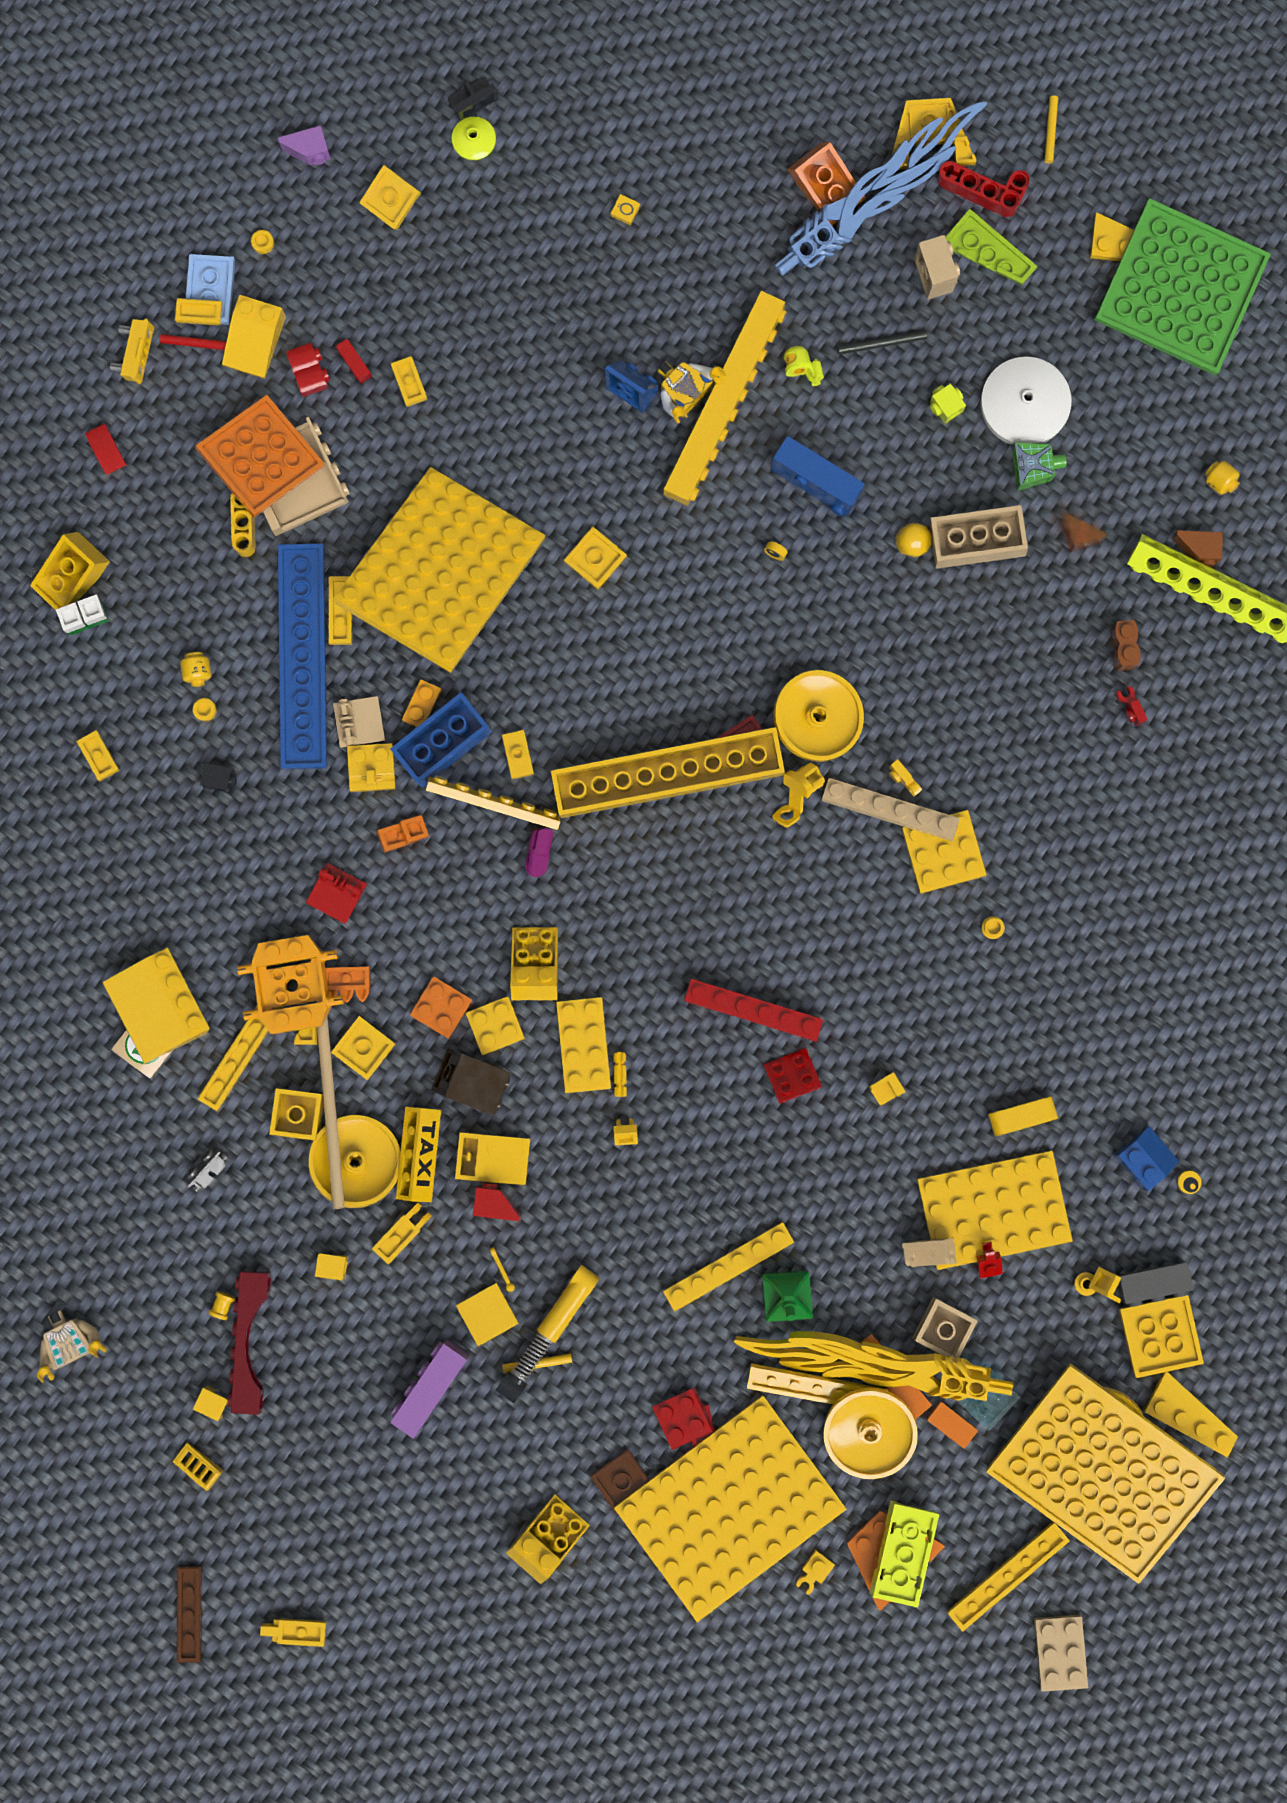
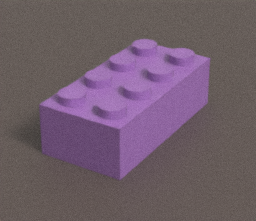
(430, 1388)

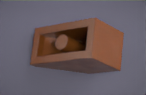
(1201, 546)

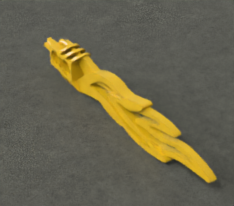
(868, 1360)

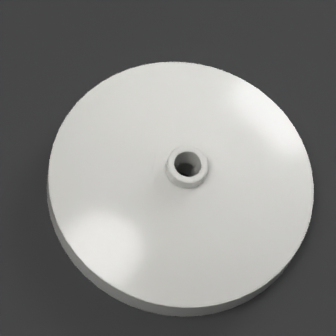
(1022, 420)

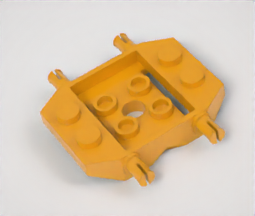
(272, 985)

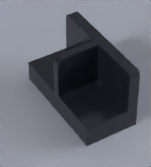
(473, 98)

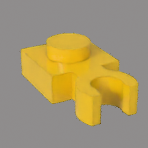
(900, 774)
(816, 1569)

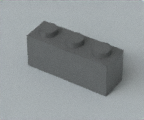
(1155, 1283)

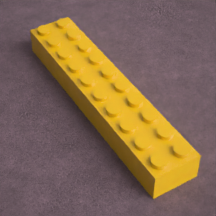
(668, 772)

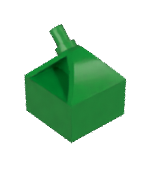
(787, 1295)

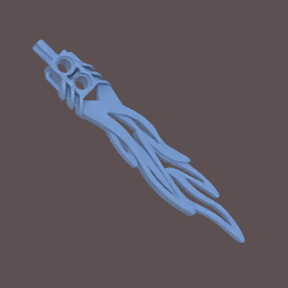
(843, 209)

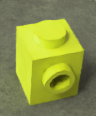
(947, 402)

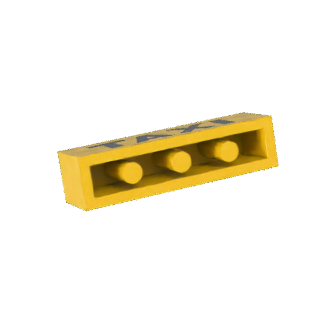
(418, 1154)

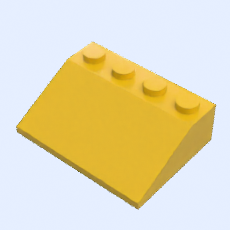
(156, 1006)

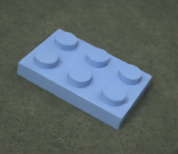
(212, 280)

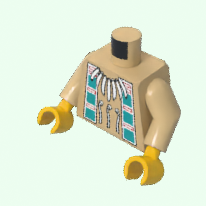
(66, 1344)

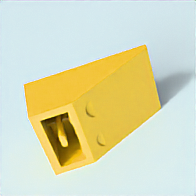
(534, 963)
(492, 1158)
(547, 1539)

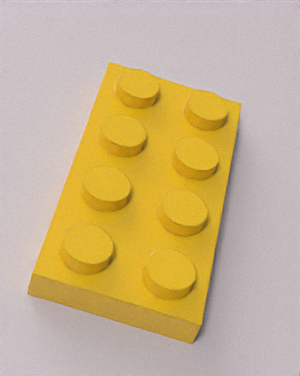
(583, 1045)

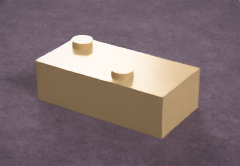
(978, 536)

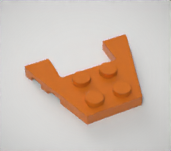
(866, 1546)

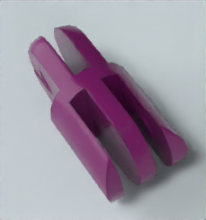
(538, 852)

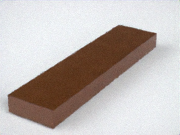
(189, 1614)

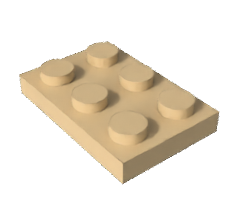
(1061, 1653)

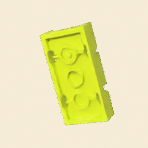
(904, 1554)

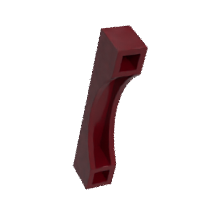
(247, 1390)

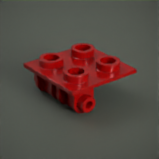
(336, 893)
(792, 1075)

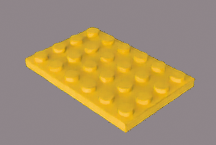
(1002, 1202)

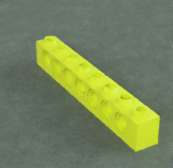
(1209, 578)

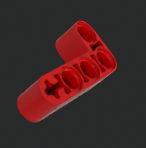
(981, 184)

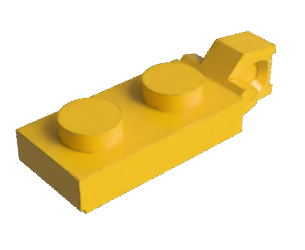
(296, 1632)

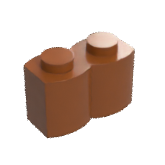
(1126, 652)

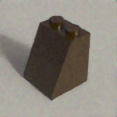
(471, 1082)

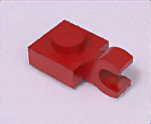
(1134, 709)
(990, 1262)

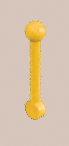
(509, 1286)

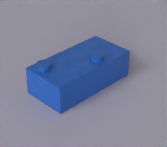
(817, 476)
(441, 740)

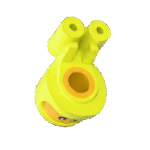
(799, 363)

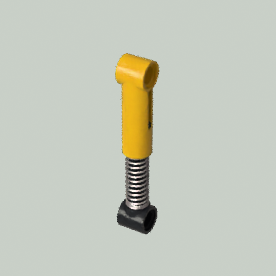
(549, 1331)

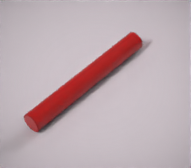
(193, 342)

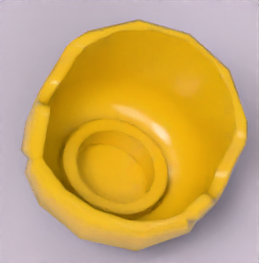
(913, 540)

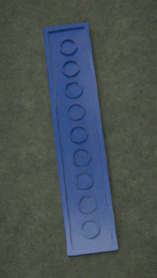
(302, 656)

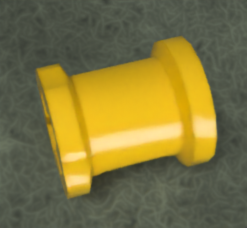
(221, 1305)

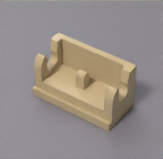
(930, 1252)

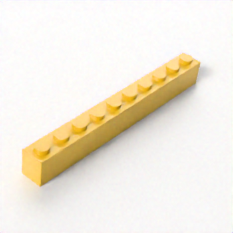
(724, 398)

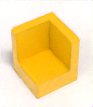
(886, 1088)
(331, 1266)
(1105, 1283)
(210, 1403)

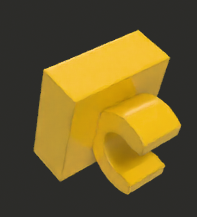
(625, 1133)

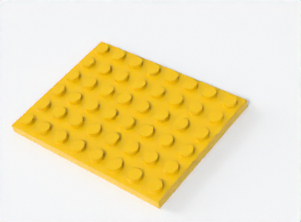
(439, 569)
(1105, 1473)
(730, 1508)

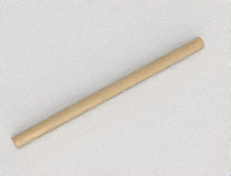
(330, 1116)

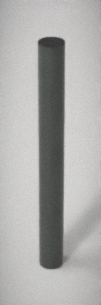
(882, 342)

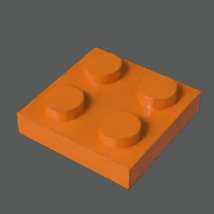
(441, 1007)

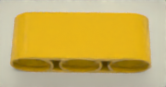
(240, 534)
(1023, 1116)

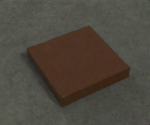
(619, 1478)

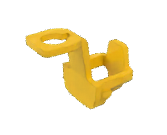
(799, 788)

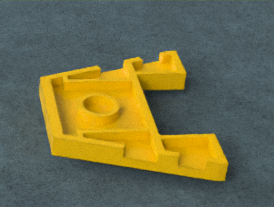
(922, 112)

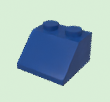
(1146, 1159)

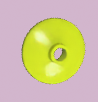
(477, 147)

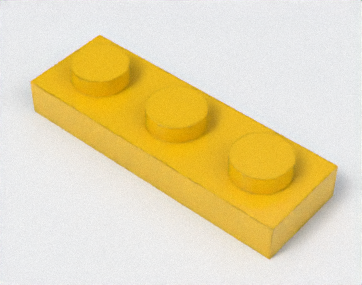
(339, 619)

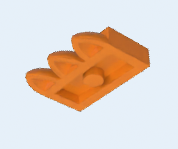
(347, 980)

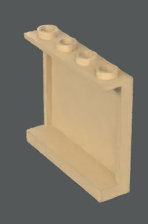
(315, 495)

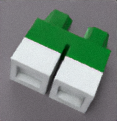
(88, 616)

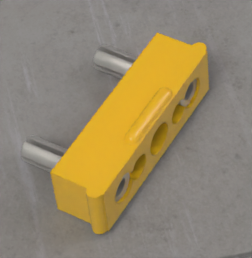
(136, 351)

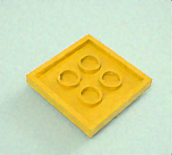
(943, 862)
(1161, 1336)

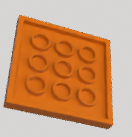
(260, 456)

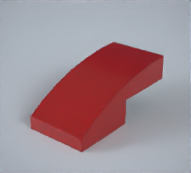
(105, 449)

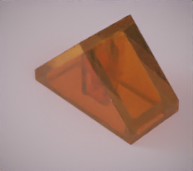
(1080, 534)

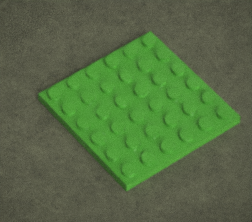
(1182, 287)

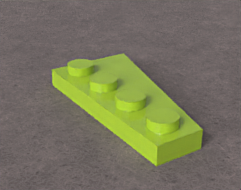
(986, 247)

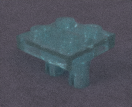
(993, 1409)

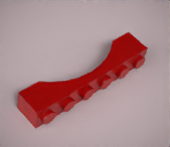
(753, 1010)

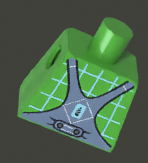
(1035, 464)

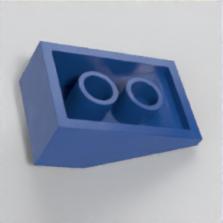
(630, 385)

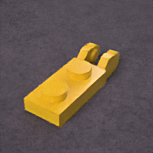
(400, 1235)

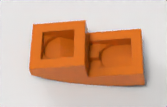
(402, 834)

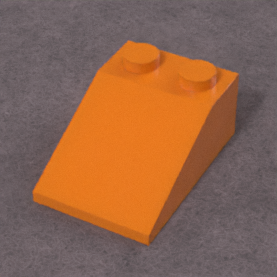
(822, 176)

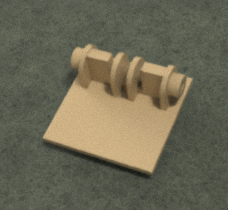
(358, 721)

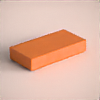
(952, 1424)

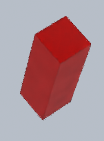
(353, 361)

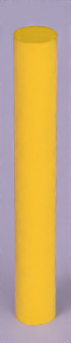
(1051, 129)
(545, 1362)

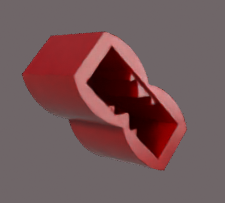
(307, 370)

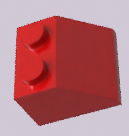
(494, 1203)

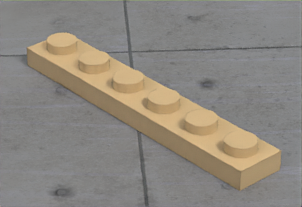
(890, 809)

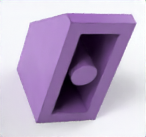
(306, 146)

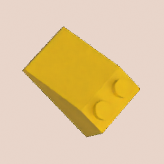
(253, 336)
(69, 571)

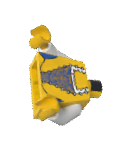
(686, 386)

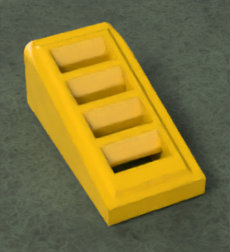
(192, 1473)

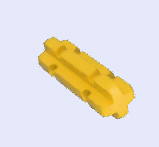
(620, 1074)

